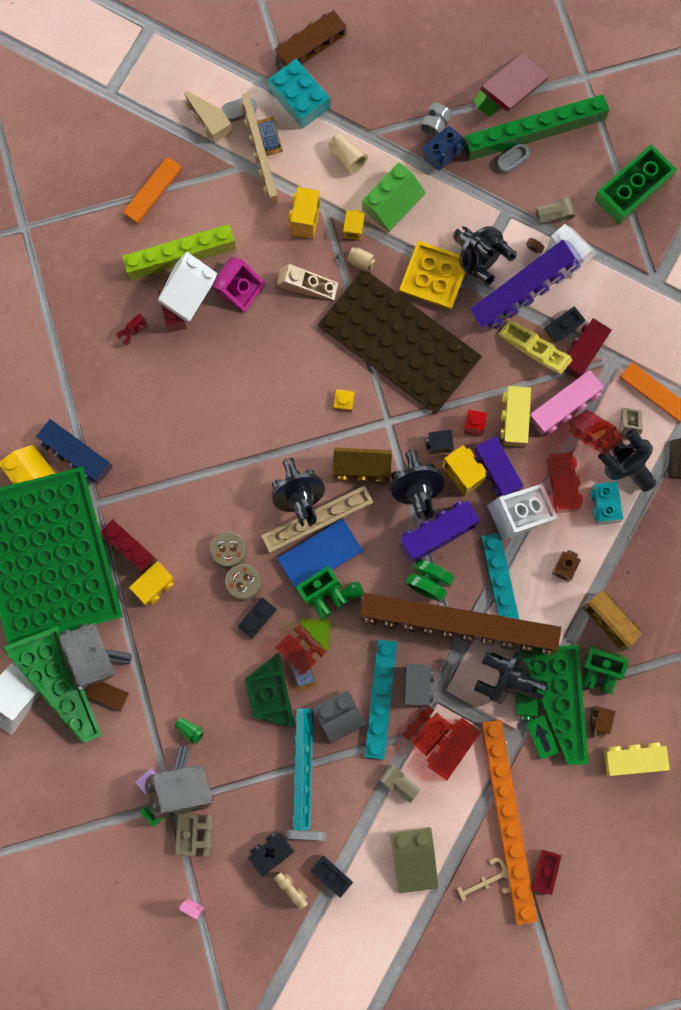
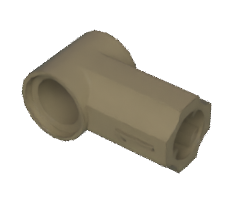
(560, 210)
(397, 781)

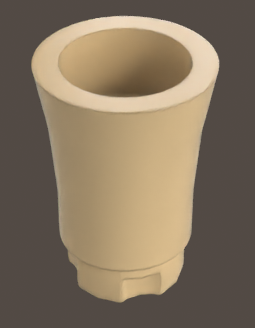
(348, 153)

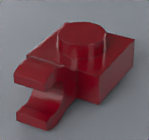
(135, 326)

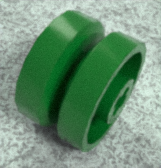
(430, 580)

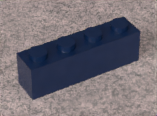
(74, 451)

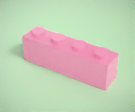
(565, 403)

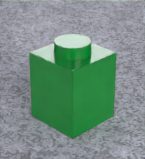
(525, 707)

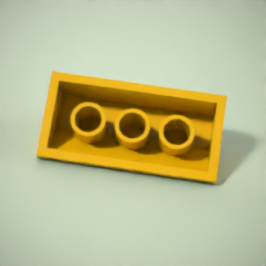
(25, 465)

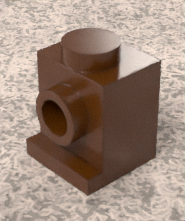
(561, 570)
(602, 721)

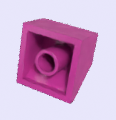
(238, 284)

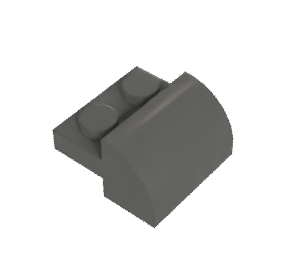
(339, 716)

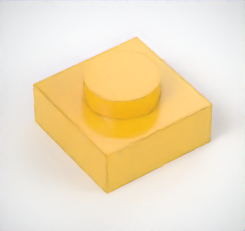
(344, 400)

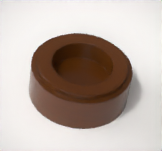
(535, 246)

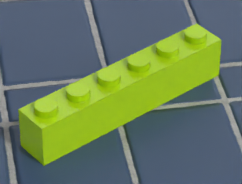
(166, 255)

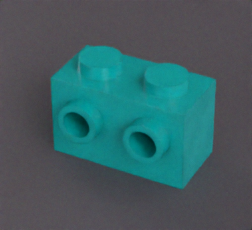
(606, 499)

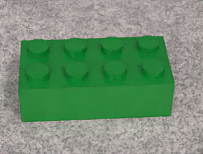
(635, 184)

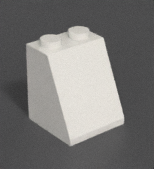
(570, 235)
(16, 698)

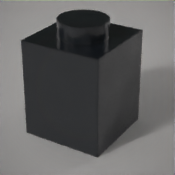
(439, 442)

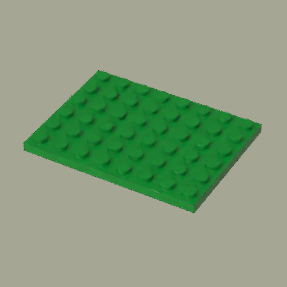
(52, 557)

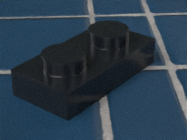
(564, 324)
(257, 618)
(331, 876)

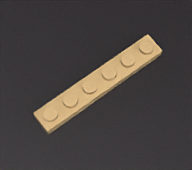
(259, 155)
(325, 514)

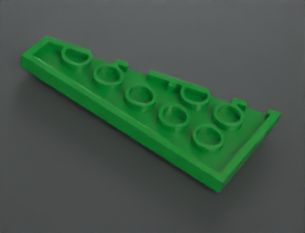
(43, 667)
(562, 698)

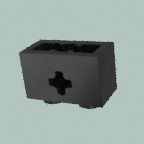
(282, 851)

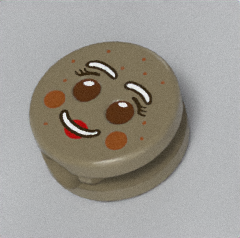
(228, 549)
(243, 582)

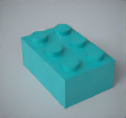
(299, 93)

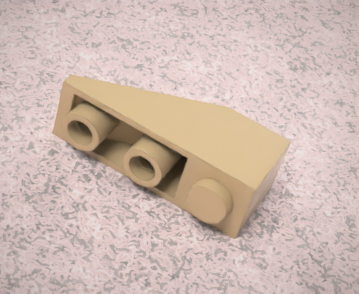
(211, 117)
(306, 283)

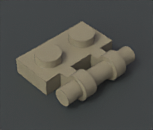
(187, 835)

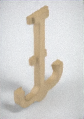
(485, 882)

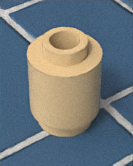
(361, 259)

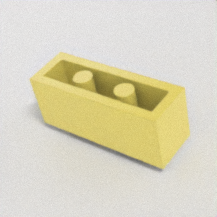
(516, 416)
(636, 759)

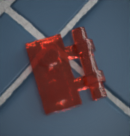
(296, 654)
(430, 734)

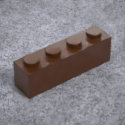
(312, 39)

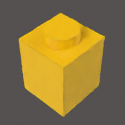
(354, 225)

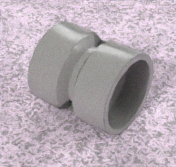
(436, 118)

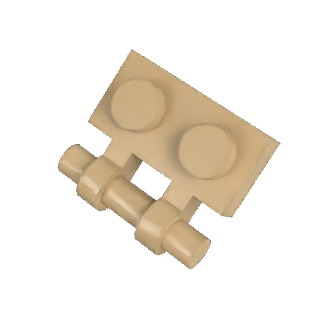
(297, 896)

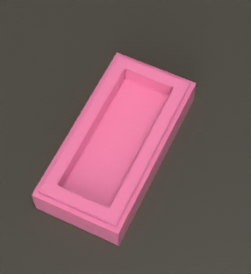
(191, 908)

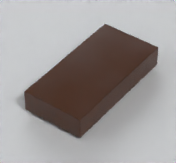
(108, 695)

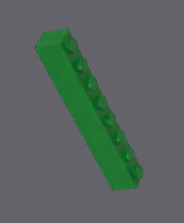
(536, 127)

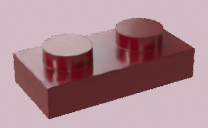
(546, 872)

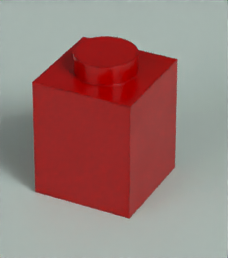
(475, 422)

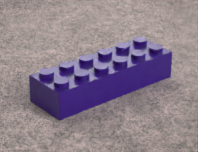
(527, 285)

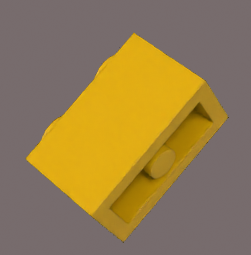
(152, 584)

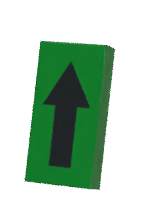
(542, 737)

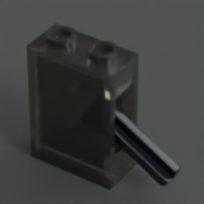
(86, 656)
(179, 789)

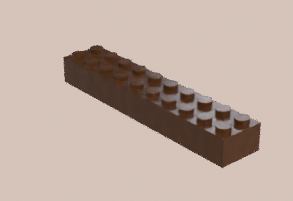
(460, 623)

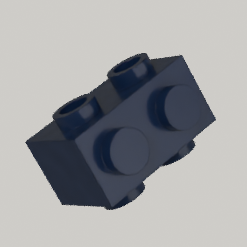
(443, 148)

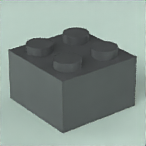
(417, 685)

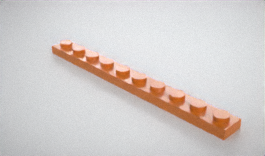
(509, 822)

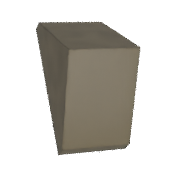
(630, 419)

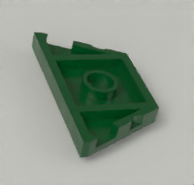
(269, 693)

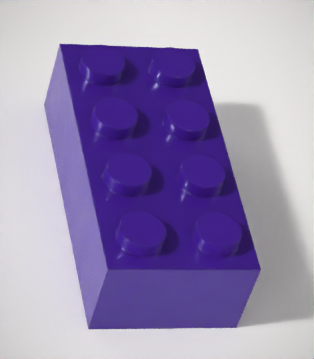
(439, 532)

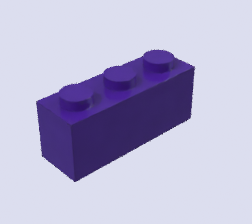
(498, 467)

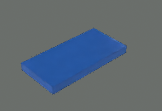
(328, 548)

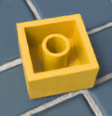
(305, 212)
(464, 470)

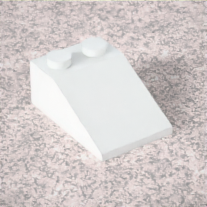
(187, 286)
(522, 511)

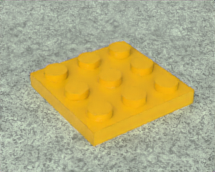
(433, 276)

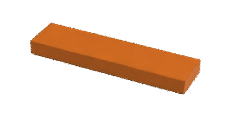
(152, 190)
(653, 391)

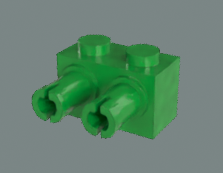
(319, 587)
(606, 662)

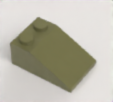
(414, 859)

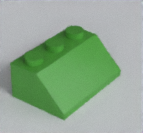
(393, 197)

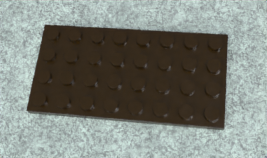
(400, 341)

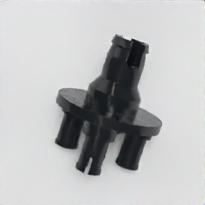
(481, 251)
(630, 461)
(417, 485)
(298, 492)
(511, 679)

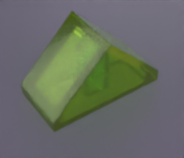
(319, 631)

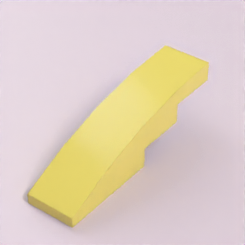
(535, 347)

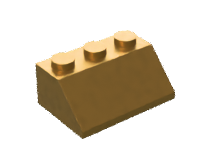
(362, 464)
(612, 620)

